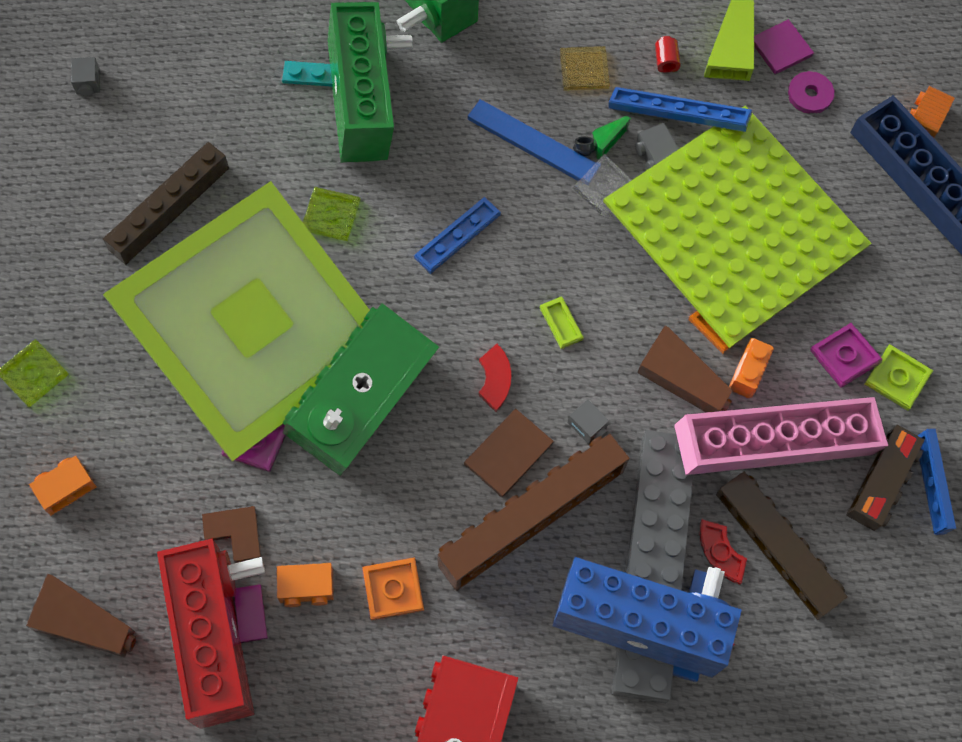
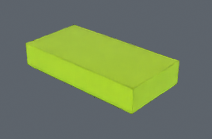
(561, 322)

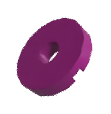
(807, 103)

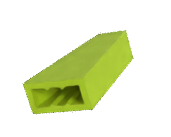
(734, 47)

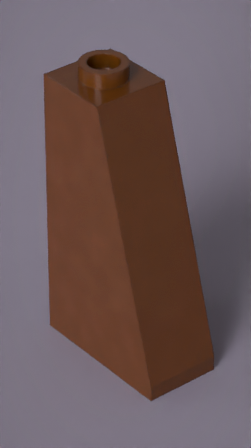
(683, 373)
(75, 618)

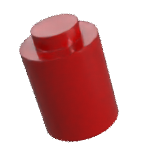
(667, 54)

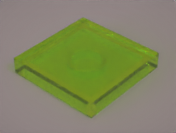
(331, 213)
(32, 373)

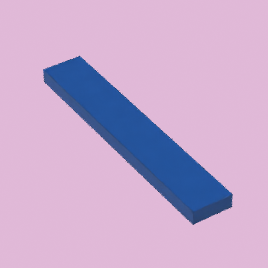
(680, 109)
(530, 140)

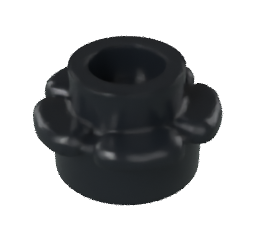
(584, 145)

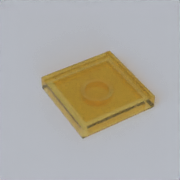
(584, 68)

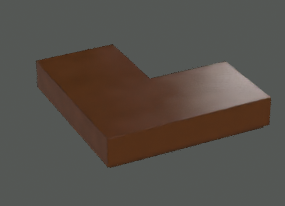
(239, 526)

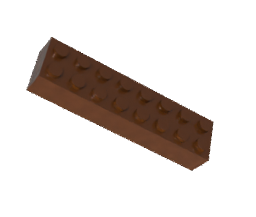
(531, 512)

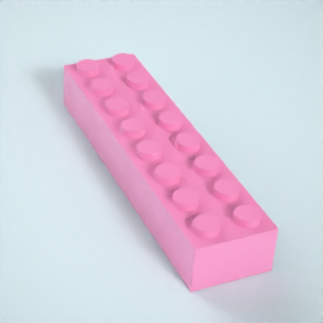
(779, 435)

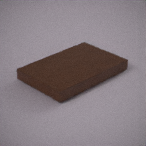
(508, 452)

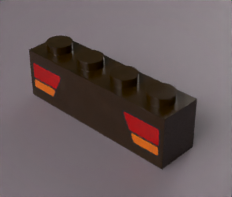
(886, 478)

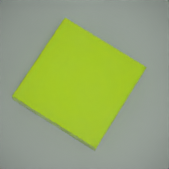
(899, 377)

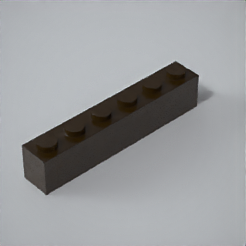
(166, 203)
(781, 545)

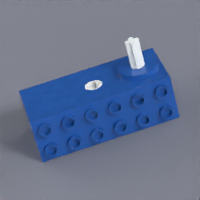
(649, 617)

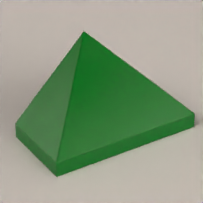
(608, 135)

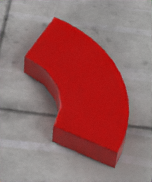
(497, 379)
(719, 551)

